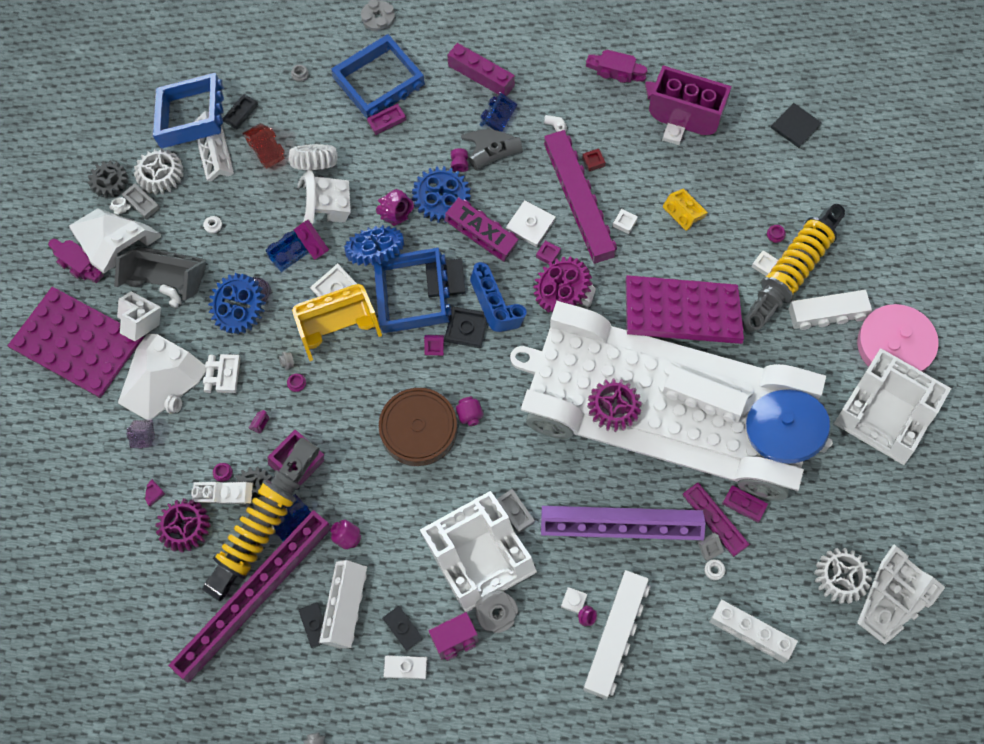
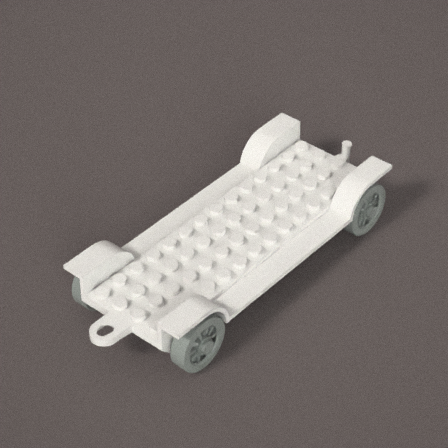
(588, 350)

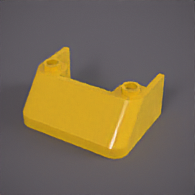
(333, 313)

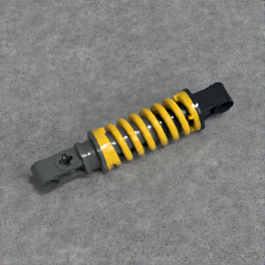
(794, 266)
(260, 522)

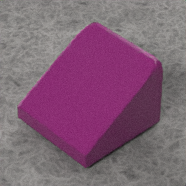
(259, 421)

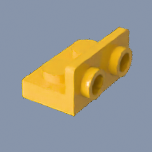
(684, 208)

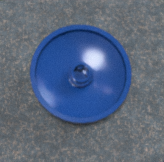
(788, 426)

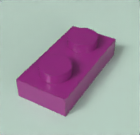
(386, 119)
(311, 239)
(745, 504)

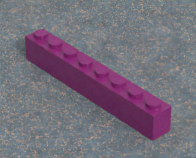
(579, 197)

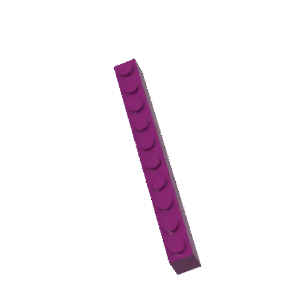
(249, 597)

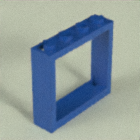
(364, 57)
(192, 131)
(407, 260)

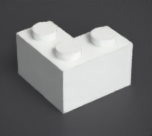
(137, 316)

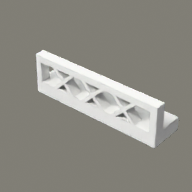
(218, 156)

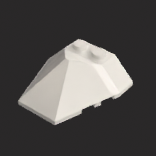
(106, 234)
(157, 372)
(897, 596)

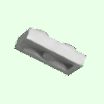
(140, 201)
(516, 511)

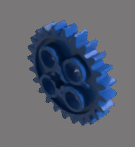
(442, 179)
(374, 245)
(232, 320)

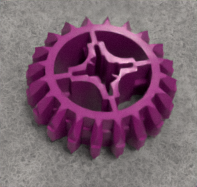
(632, 409)
(199, 522)

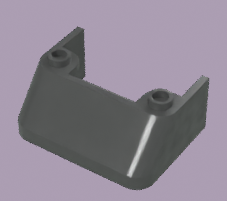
(160, 268)

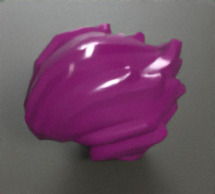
(395, 207)

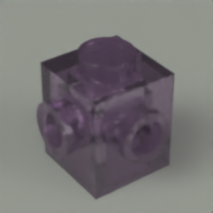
(141, 434)

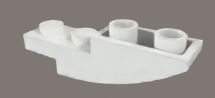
(222, 492)

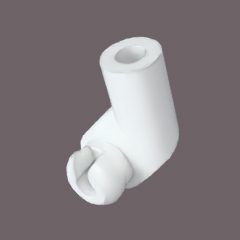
(557, 122)
(172, 293)

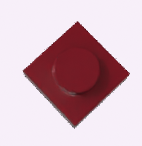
(593, 160)

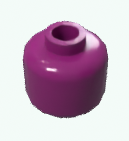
(469, 411)
(345, 534)

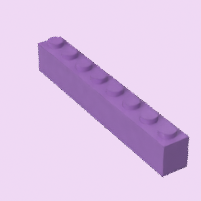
(622, 522)

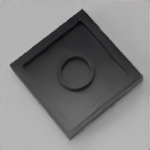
(796, 125)
(455, 278)
(466, 327)

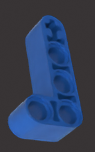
(496, 312)

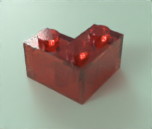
(262, 141)

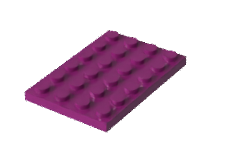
(683, 309)
(74, 342)

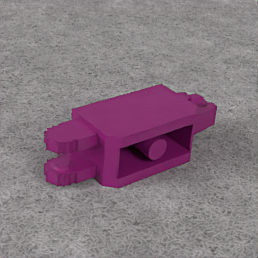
(617, 66)
(73, 257)

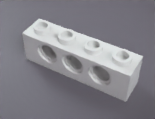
(753, 631)

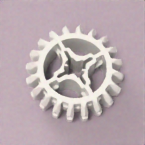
(313, 157)
(162, 175)
(847, 583)

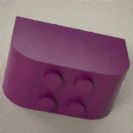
(688, 101)

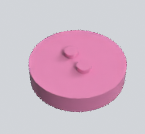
(901, 333)

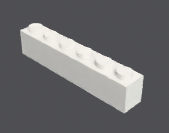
(615, 635)

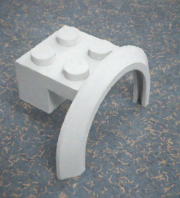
(326, 196)

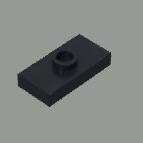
(240, 111)
(312, 622)
(402, 628)

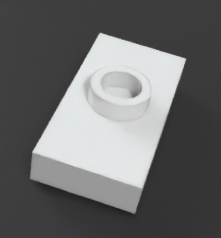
(405, 667)

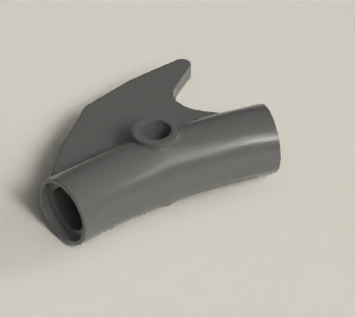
(491, 146)

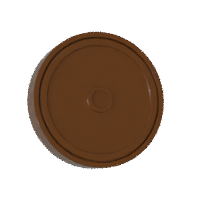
(418, 426)

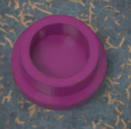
(776, 233)
(296, 382)
(222, 472)
(587, 616)

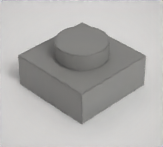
(710, 546)

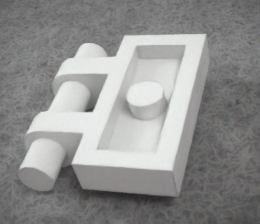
(227, 373)

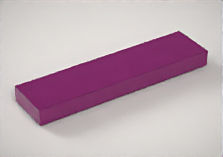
(716, 519)

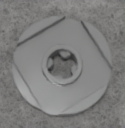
(375, 7)
(506, 615)

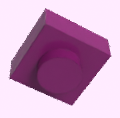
(548, 252)
(434, 345)

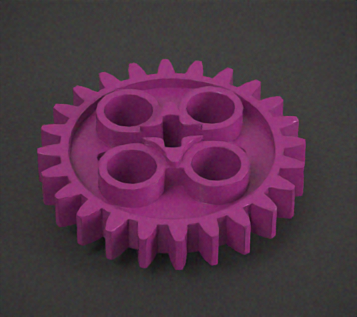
(558, 282)

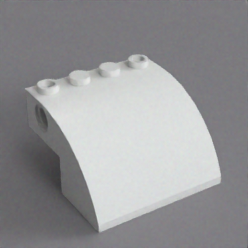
(892, 406)
(478, 550)

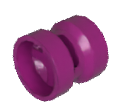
(459, 160)

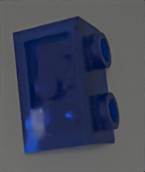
(498, 113)
(286, 251)
(293, 518)

